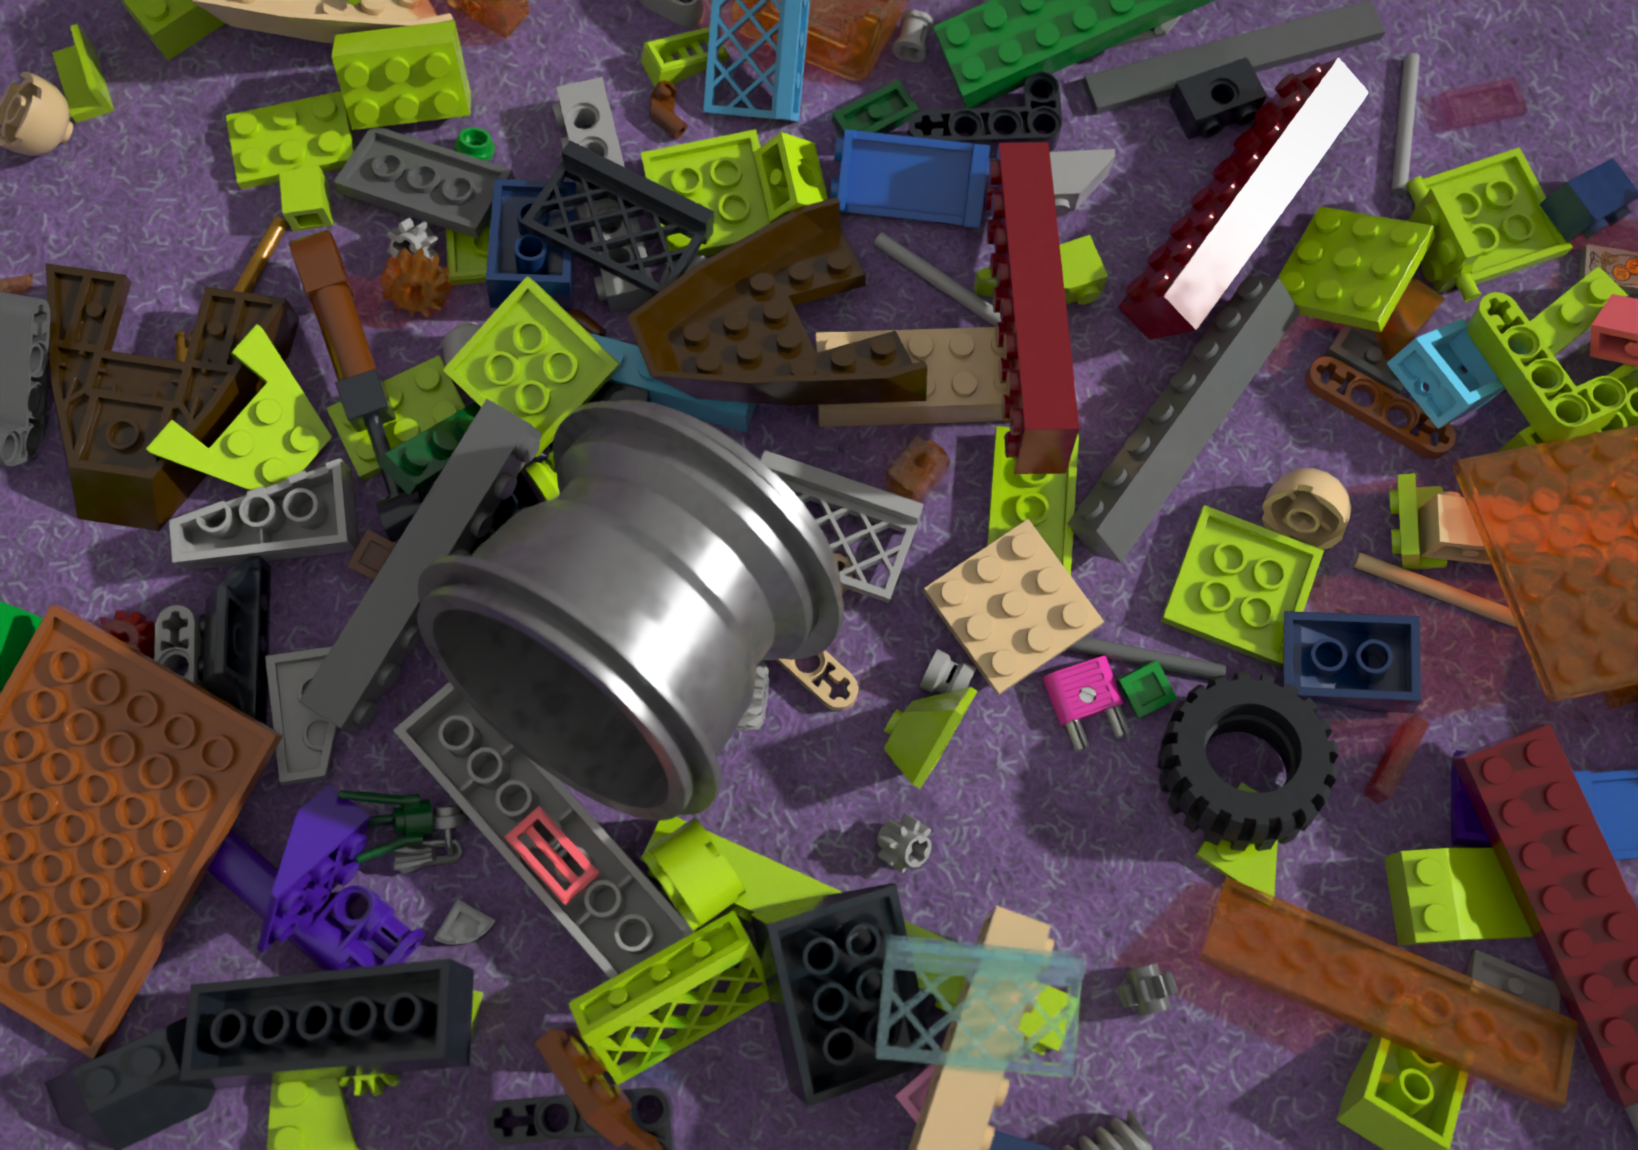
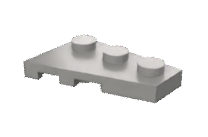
(307, 737)

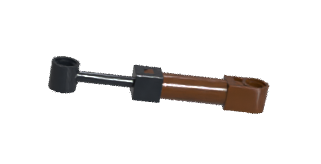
(358, 381)

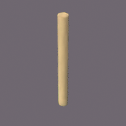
(1434, 588)

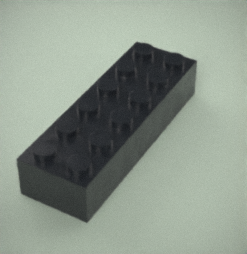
(329, 1024)

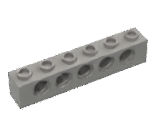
(584, 105)

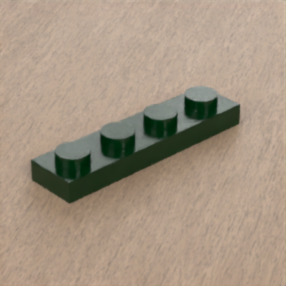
(426, 454)

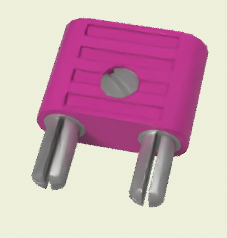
(1084, 693)

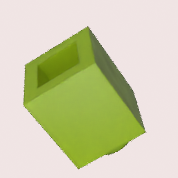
(305, 197)

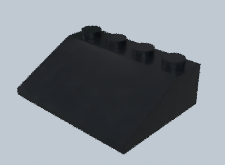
(826, 986)

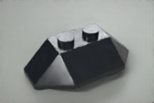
(238, 639)
(129, 1091)

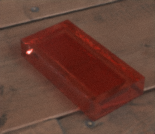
(1396, 759)

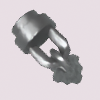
(421, 855)

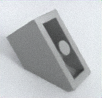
(1078, 175)

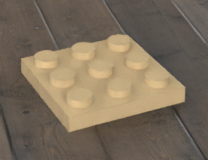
(1013, 607)

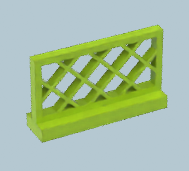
(663, 983)

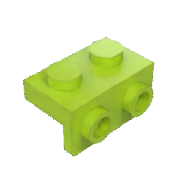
(1405, 541)

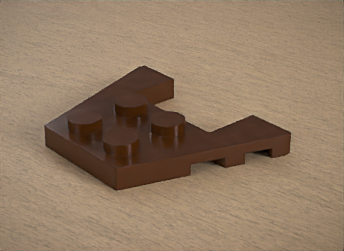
(581, 1076)

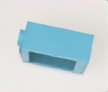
(1438, 362)

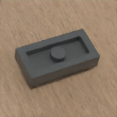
(1362, 352)

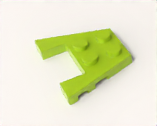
(267, 439)

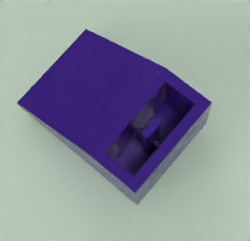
(315, 860)

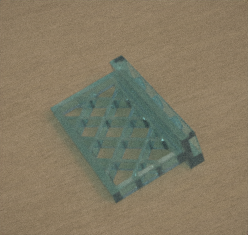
(987, 962)

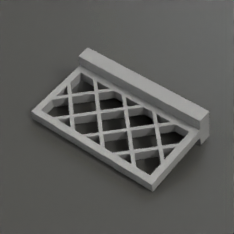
(860, 501)

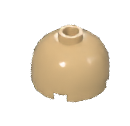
(33, 117)
(1308, 507)

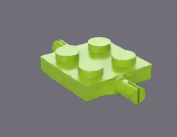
(1454, 248)

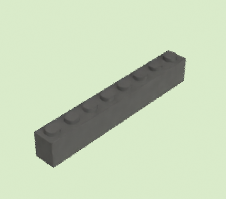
(1183, 418)
(446, 523)

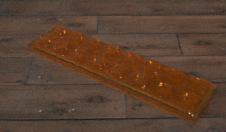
(1391, 993)

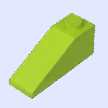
(1081, 267)

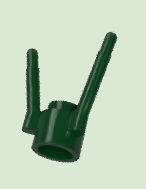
(412, 819)

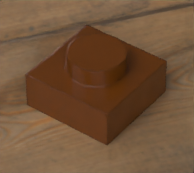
(371, 554)

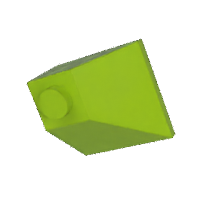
(924, 732)

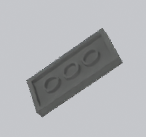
(422, 181)

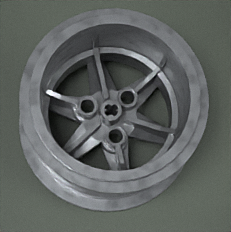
(634, 607)

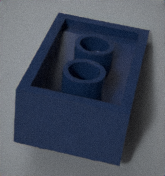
(519, 254)
(1354, 659)

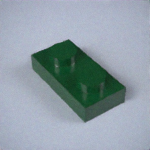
(877, 111)

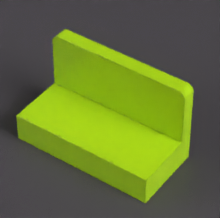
(82, 78)

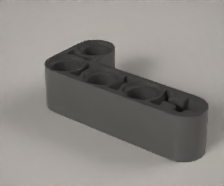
(23, 376)

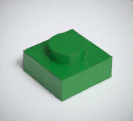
(1146, 688)

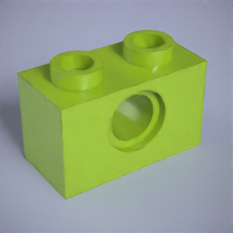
(789, 174)

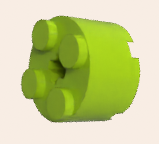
(694, 873)

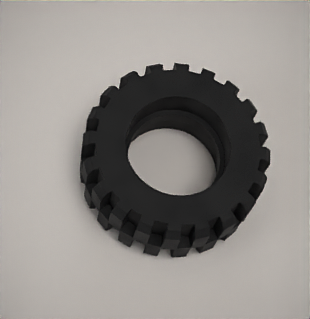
(1277, 718)

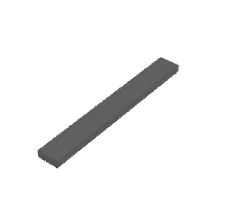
(1263, 47)

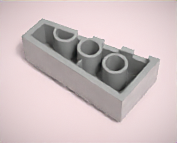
(288, 520)

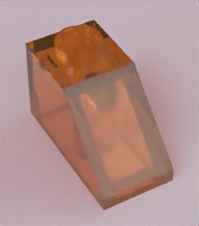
(1408, 318)

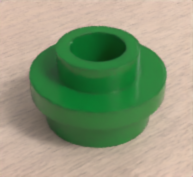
(475, 143)

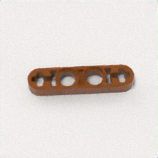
(1382, 401)

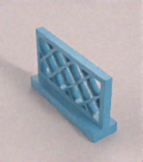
(788, 66)

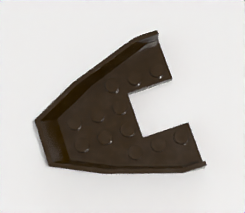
(735, 332)
(120, 402)

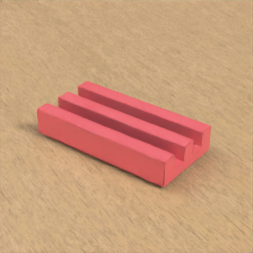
(578, 884)

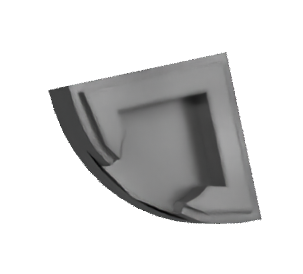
(464, 925)

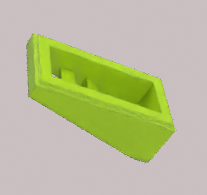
(661, 65)

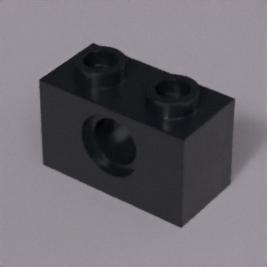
(1230, 84)

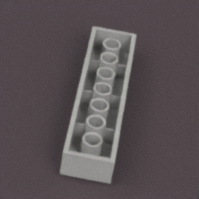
(497, 786)

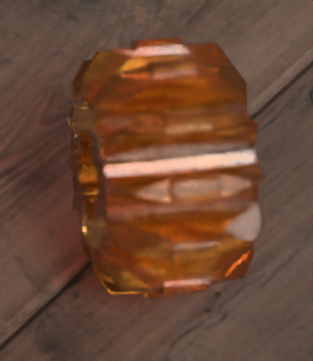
(400, 286)

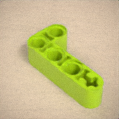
(1502, 327)

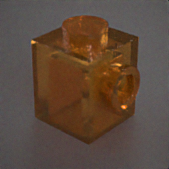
(918, 470)

